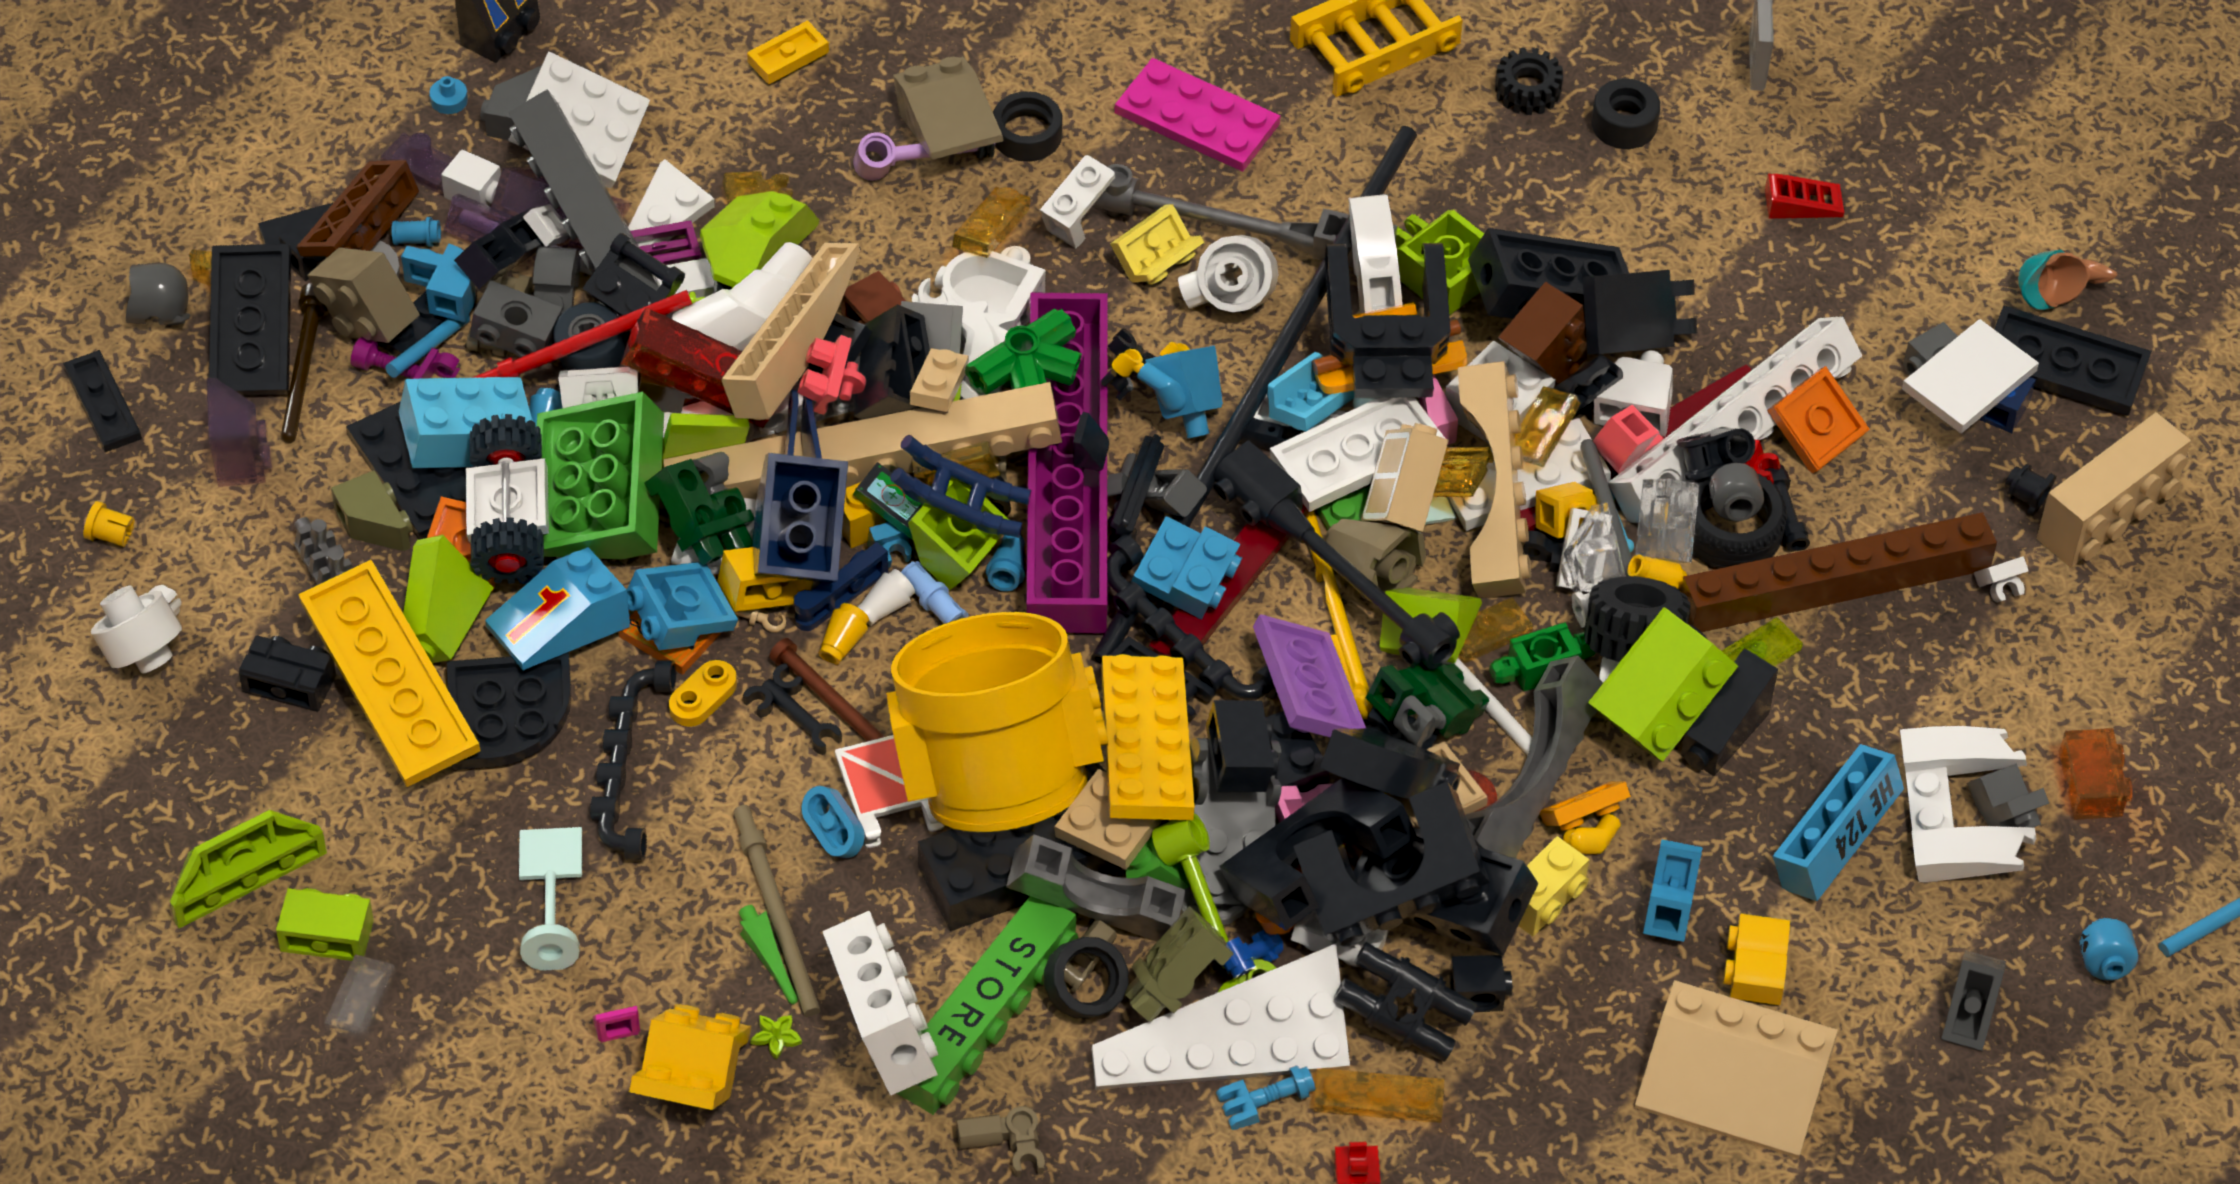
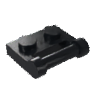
(624, 291)

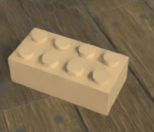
(2114, 490)

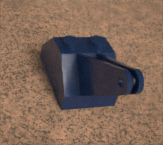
(800, 506)

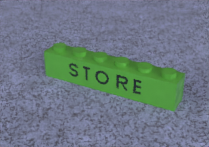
(989, 997)

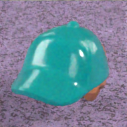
(2058, 278)

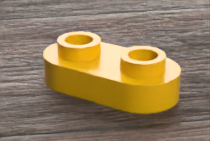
(705, 691)

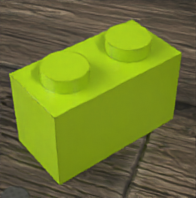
(324, 924)

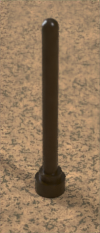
(312, 310)

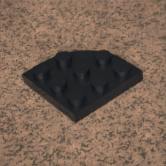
(509, 707)

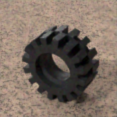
(1526, 96)

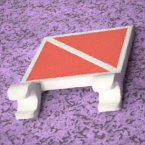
(877, 785)

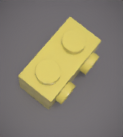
(1560, 877)

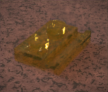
(1462, 471)

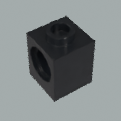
(1481, 980)

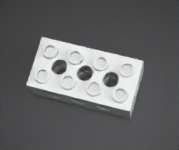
(882, 1002)

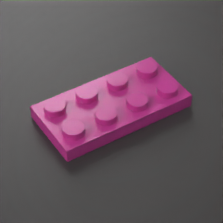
(1197, 114)

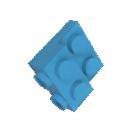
(1188, 566)
(679, 604)

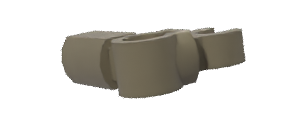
(1018, 1127)

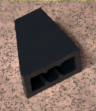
(1731, 714)

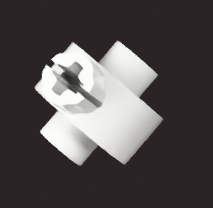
(1215, 279)
(138, 627)

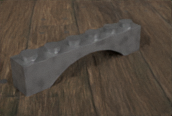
(1558, 728)

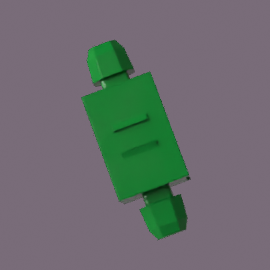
(1527, 652)

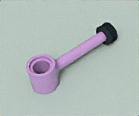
(885, 147)

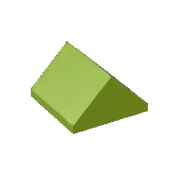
(1418, 601)

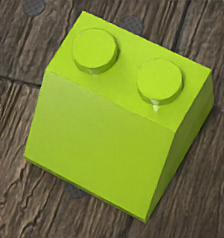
(948, 544)

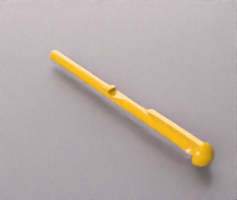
(1343, 640)

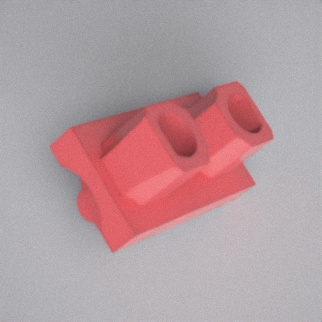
(834, 377)

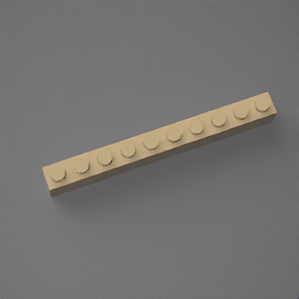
(1005, 419)

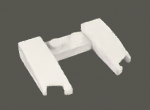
(1938, 846)

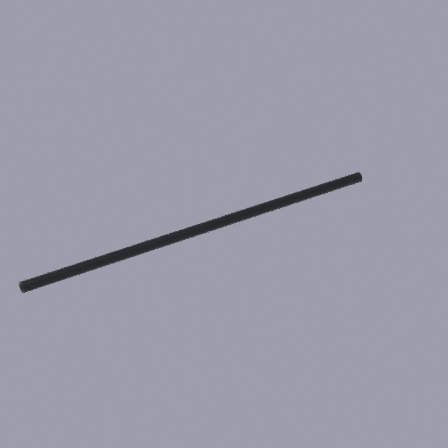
(1269, 370)

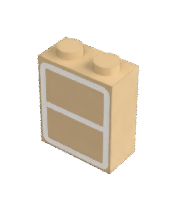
(1405, 477)

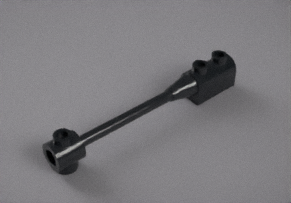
(1276, 501)

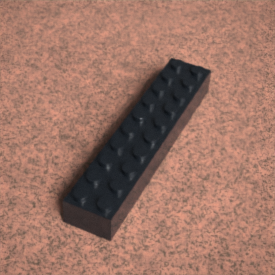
(971, 869)

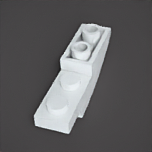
(1374, 253)

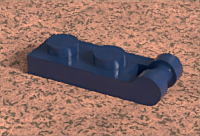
(853, 579)

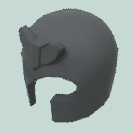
(157, 292)

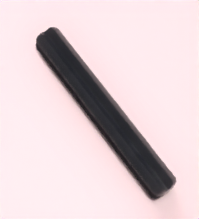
(1137, 485)

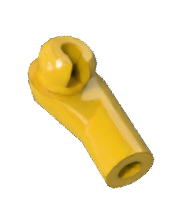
(1593, 840)

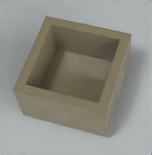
(363, 295)

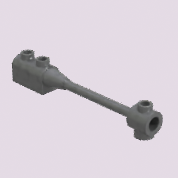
(1308, 237)

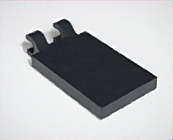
(1634, 311)

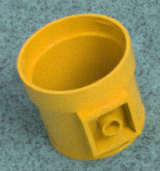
(994, 720)

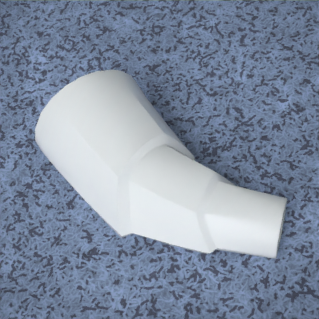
(740, 312)

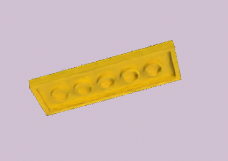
(389, 673)
(1147, 738)

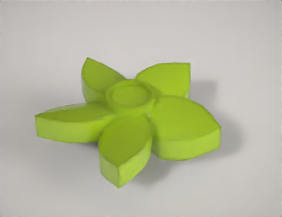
(776, 1034)

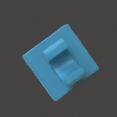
(891, 539)

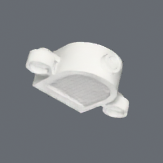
(1000, 280)

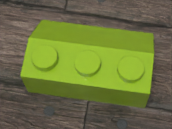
(1663, 684)

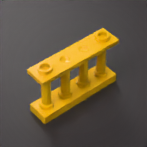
(1344, 15)

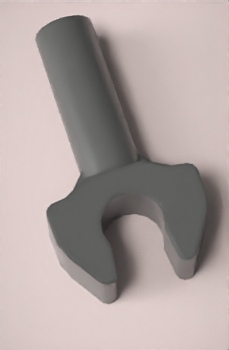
(1117, 481)

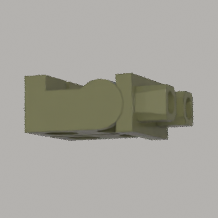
(1175, 964)

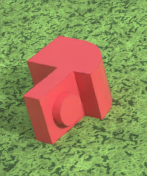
(1626, 438)

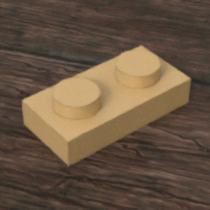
(939, 380)

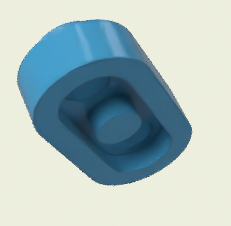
(833, 826)

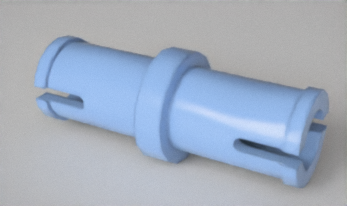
(933, 594)

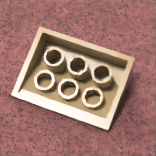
(1736, 1069)

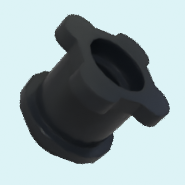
(2029, 487)

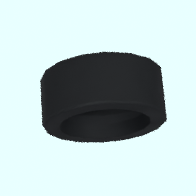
(1029, 147)
(1115, 967)

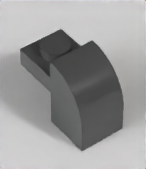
(557, 275)
(2005, 799)

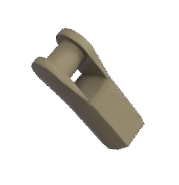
(1087, 960)

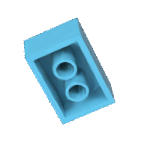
(442, 411)

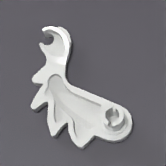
(979, 327)

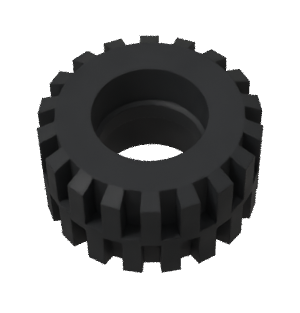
(1624, 609)

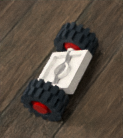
(506, 499)

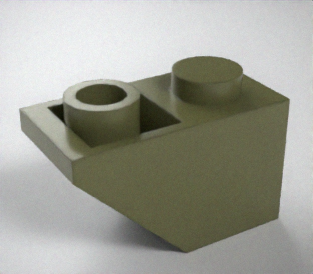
(370, 512)

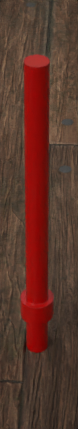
(514, 368)

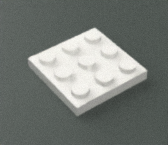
(597, 110)

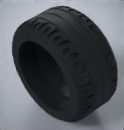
(1728, 549)

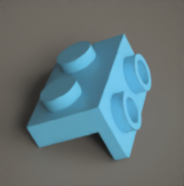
(1299, 400)

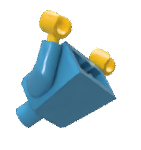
(1182, 380)

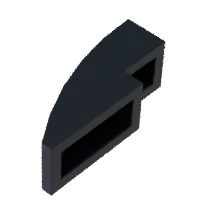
(499, 250)

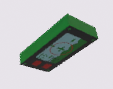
(887, 498)

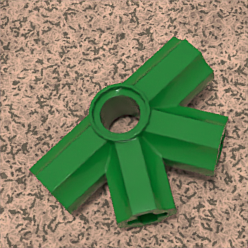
(1028, 356)

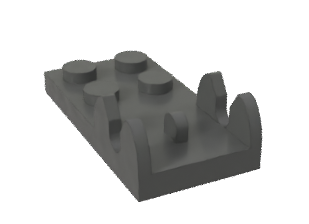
(1229, 818)

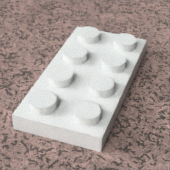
(1345, 450)
(1562, 467)

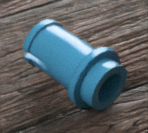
(416, 232)

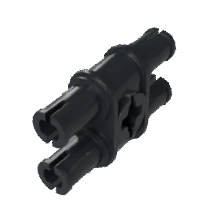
(1400, 980)

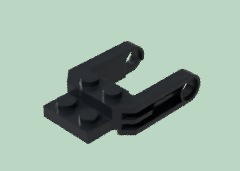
(1389, 352)

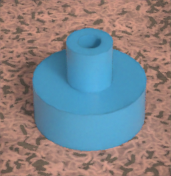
(448, 95)

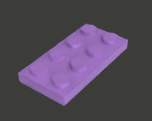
(1307, 677)

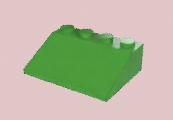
(597, 476)

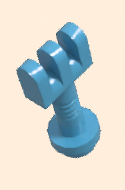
(1247, 1102)

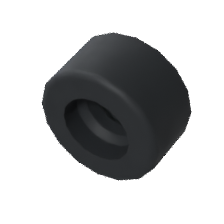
(1625, 130)

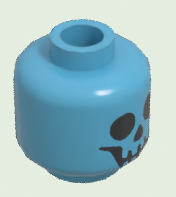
(2108, 949)

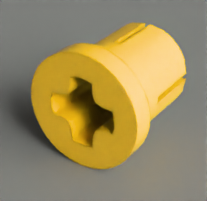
(108, 525)

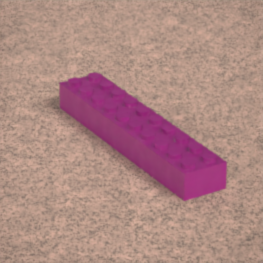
(1067, 501)

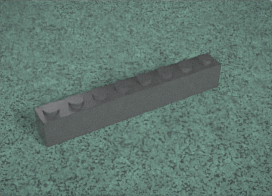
(572, 182)

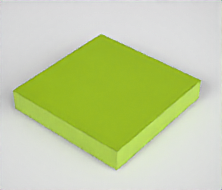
(702, 432)

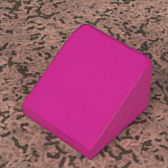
(617, 1024)

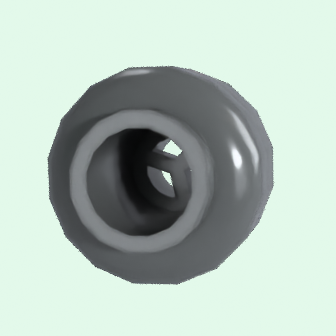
(1736, 492)

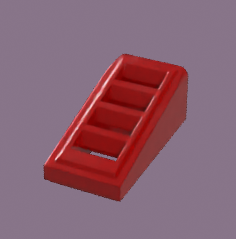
(1783, 204)

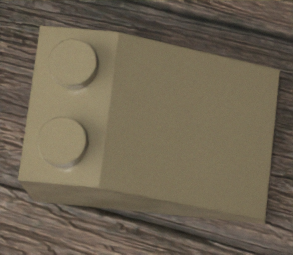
(946, 107)

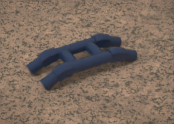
(980, 487)

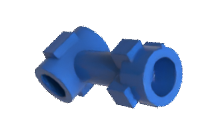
(1264, 946)

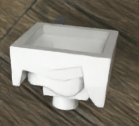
(596, 384)

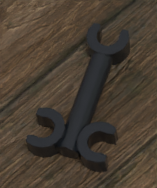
(1121, 342)
(780, 693)

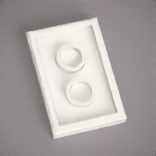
(1970, 376)

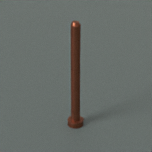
(786, 653)

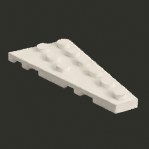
(1238, 1032)

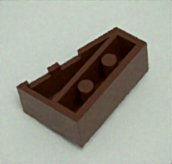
(1549, 333)

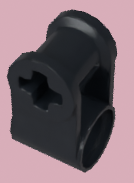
(1710, 450)

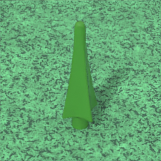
(760, 938)

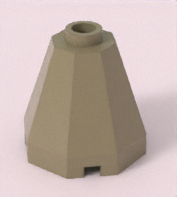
(1379, 551)

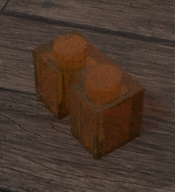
(2095, 773)

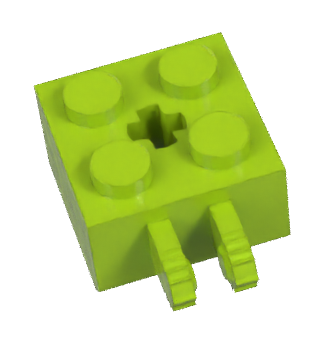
(1458, 240)

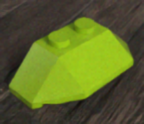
(751, 232)
(243, 862)

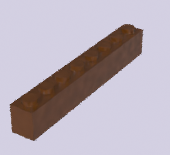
(1839, 572)

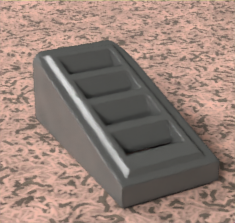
(1174, 492)

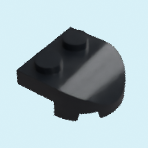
(1591, 382)

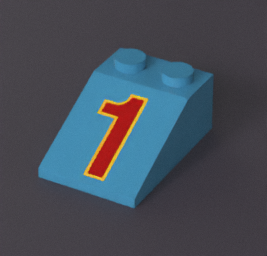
(561, 610)

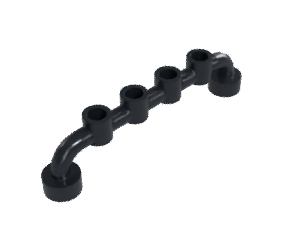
(1160, 623)
(619, 744)

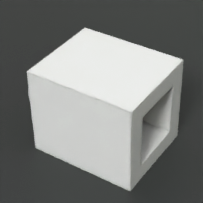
(471, 178)

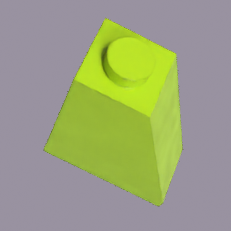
(442, 596)

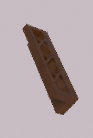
(369, 207)

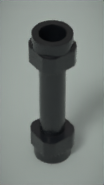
(1795, 532)

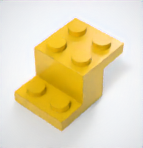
(691, 1057)

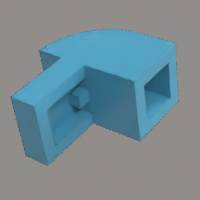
(447, 286)
(1672, 890)

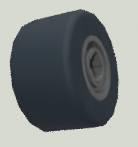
(580, 319)

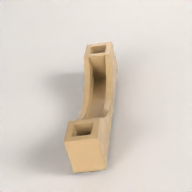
(1497, 552)

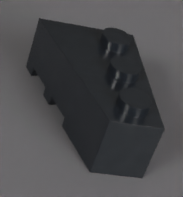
(891, 362)

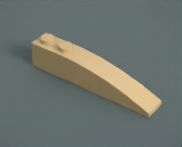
(779, 348)

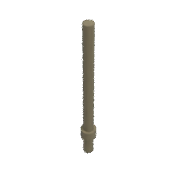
(754, 847)

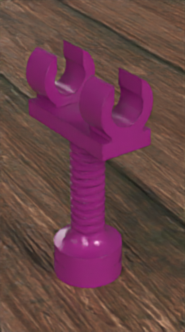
(367, 354)

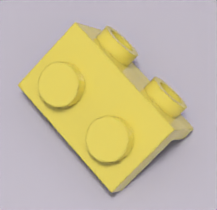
(1155, 246)

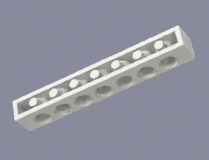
(1744, 404)

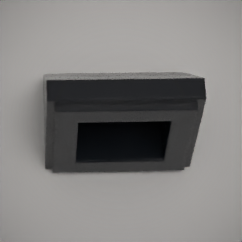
(1089, 444)

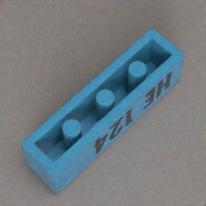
(1838, 822)

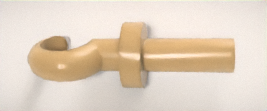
(755, 615)

